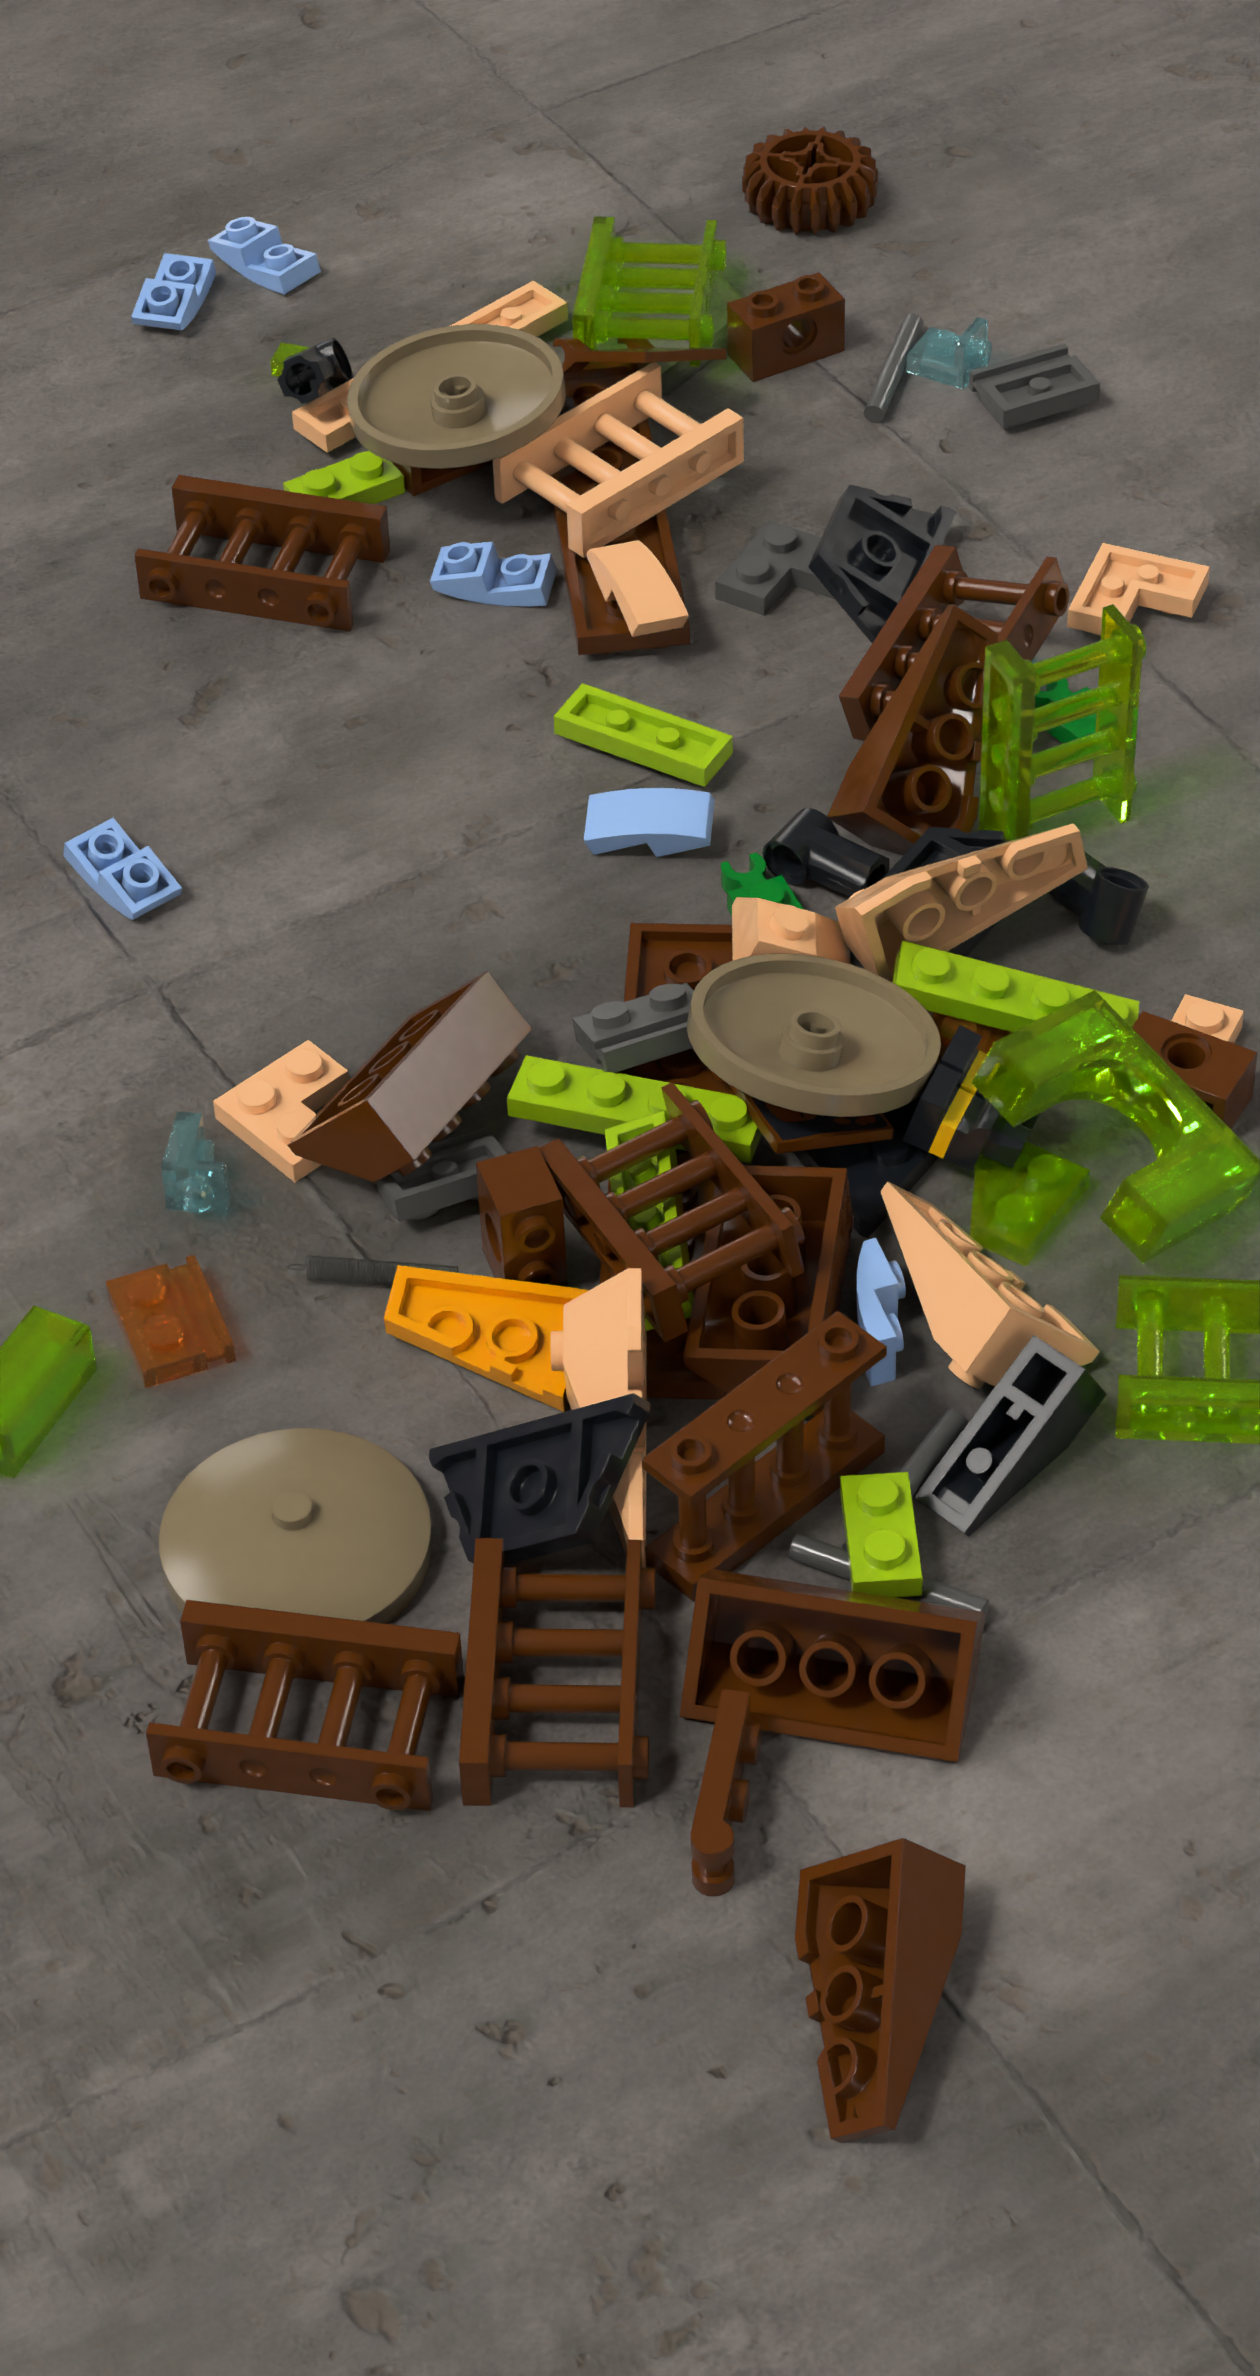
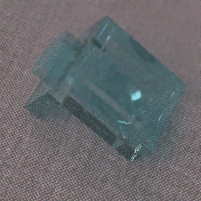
(950, 357)
(189, 1170)

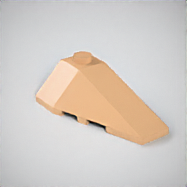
(956, 897)

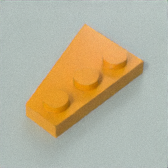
(484, 1326)

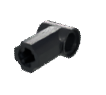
(315, 371)
(814, 850)
(1105, 900)

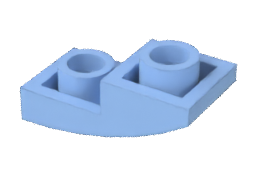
(260, 256)
(175, 293)
(479, 576)
(661, 817)
(119, 872)
(878, 1292)

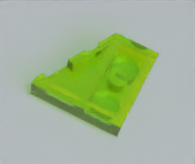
(1025, 1204)

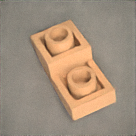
(639, 585)

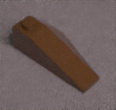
(925, 744)
(878, 1955)

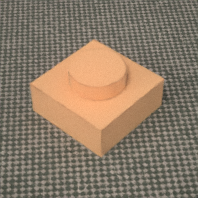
(1209, 1018)

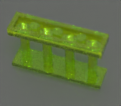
(605, 273)
(1014, 723)
(1187, 1407)

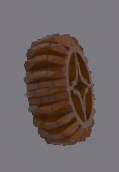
(810, 180)

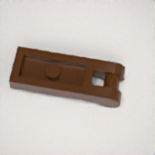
(723, 1793)

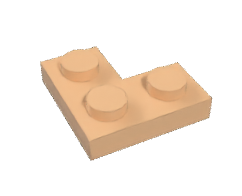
(1133, 580)
(279, 1103)

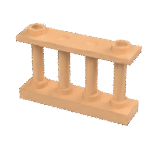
(640, 490)

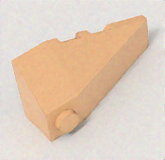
(970, 1299)
(606, 1359)

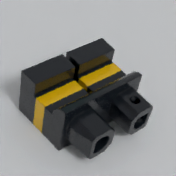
(957, 1119)

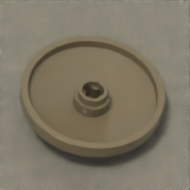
(456, 396)
(813, 1035)
(299, 1528)

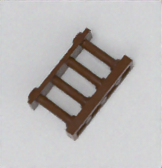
(268, 518)
(913, 619)
(605, 1222)
(784, 1483)
(310, 1648)
(494, 1697)

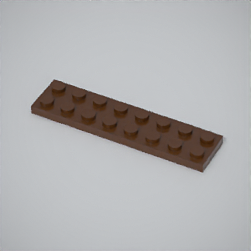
(598, 623)

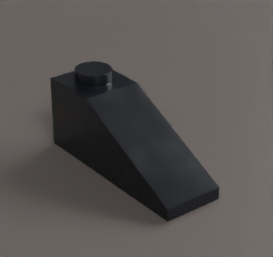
(1012, 1436)

